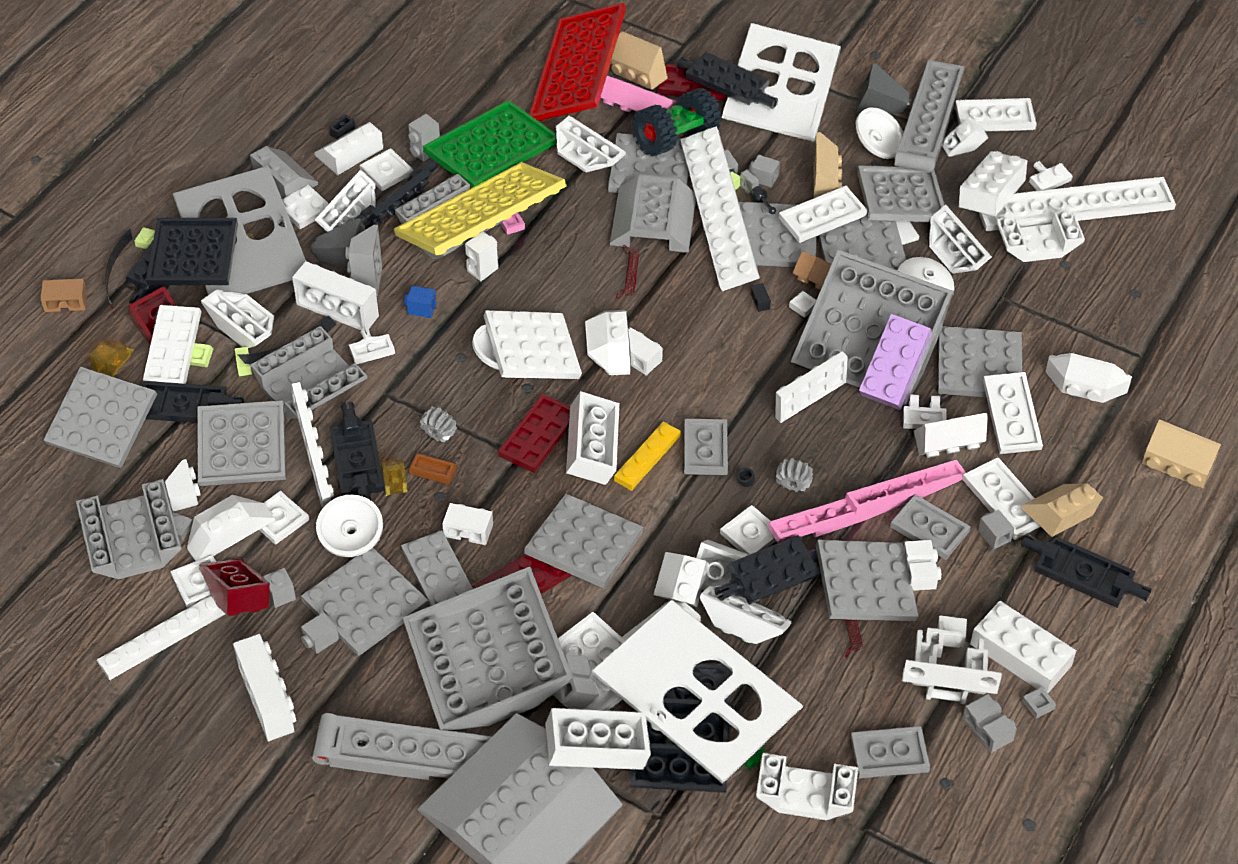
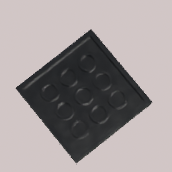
(192, 251)

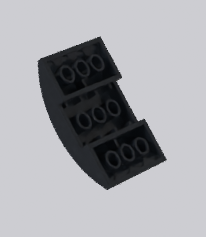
(670, 765)

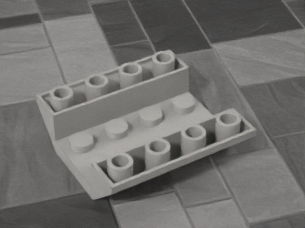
(431, 199)
(654, 209)
(311, 363)
(130, 533)

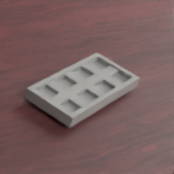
(436, 568)

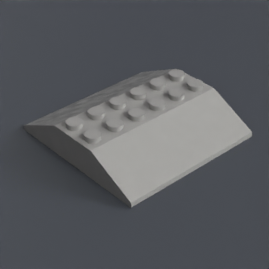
(856, 309)
(488, 652)
(516, 806)

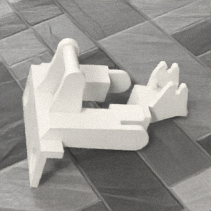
(927, 673)

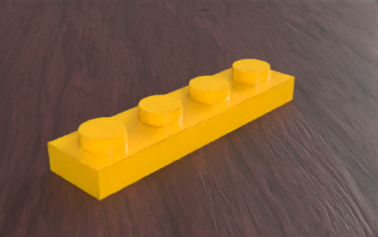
(647, 456)

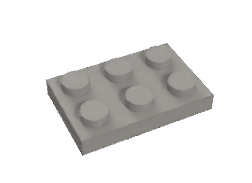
(705, 447)
(924, 521)
(890, 752)

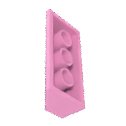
(632, 96)

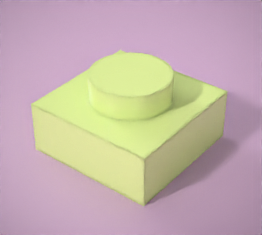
(144, 238)
(201, 355)

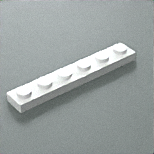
(310, 436)
(160, 637)

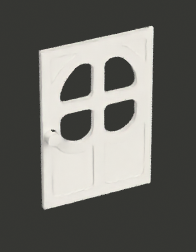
(794, 114)
(663, 658)

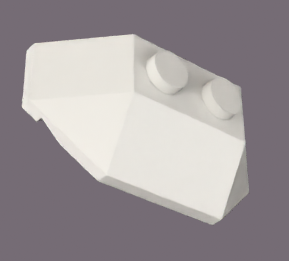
(585, 147)
(348, 203)
(955, 243)
(239, 317)
(609, 341)
(1087, 377)
(226, 525)
(737, 617)

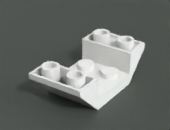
(1042, 241)
(806, 791)

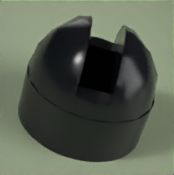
(741, 477)

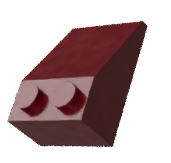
(145, 311)
(236, 586)

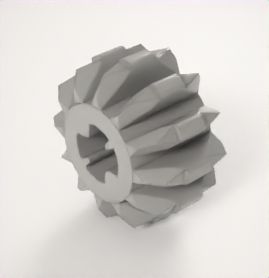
(438, 424)
(794, 475)

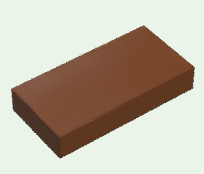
(432, 468)

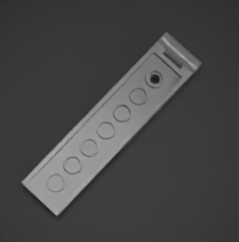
(929, 117)
(392, 747)

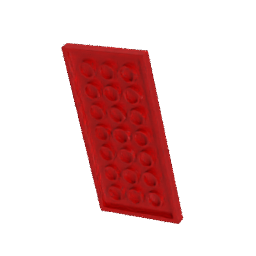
(578, 62)

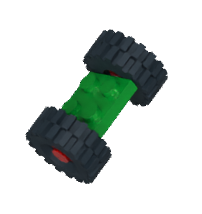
(658, 127)

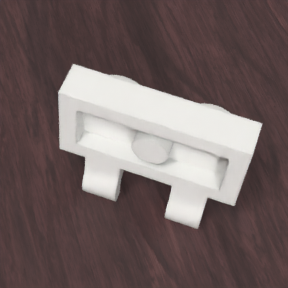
(918, 416)

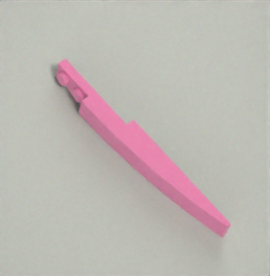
(866, 502)

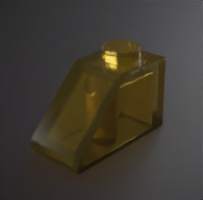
(109, 357)
(394, 476)

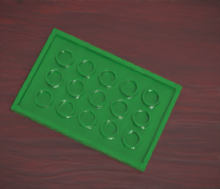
(491, 143)

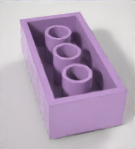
(895, 362)

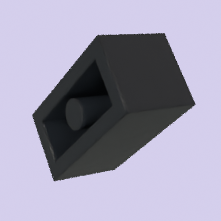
(342, 127)
(760, 297)

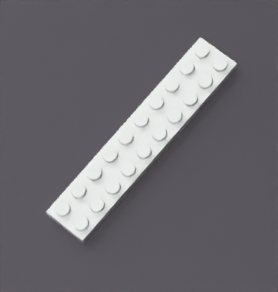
(1086, 202)
(719, 209)

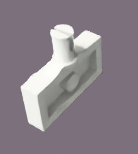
(1049, 178)
(371, 347)

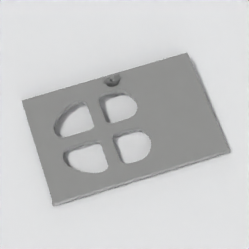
(255, 262)

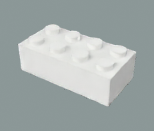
(993, 183)
(335, 296)
(593, 438)
(1023, 647)
(265, 687)
(597, 739)

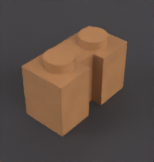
(811, 269)
(64, 294)

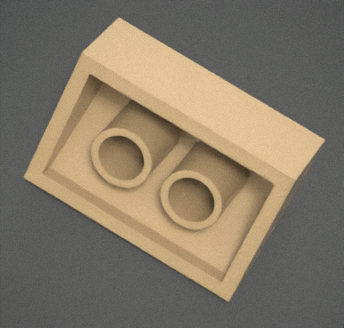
(638, 61)
(826, 166)
(1181, 454)
(1063, 507)

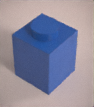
(420, 301)

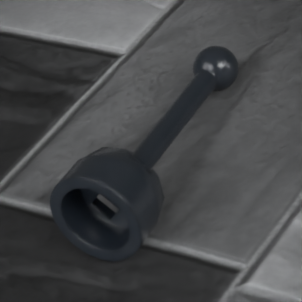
(760, 197)

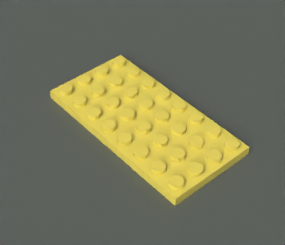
(479, 208)

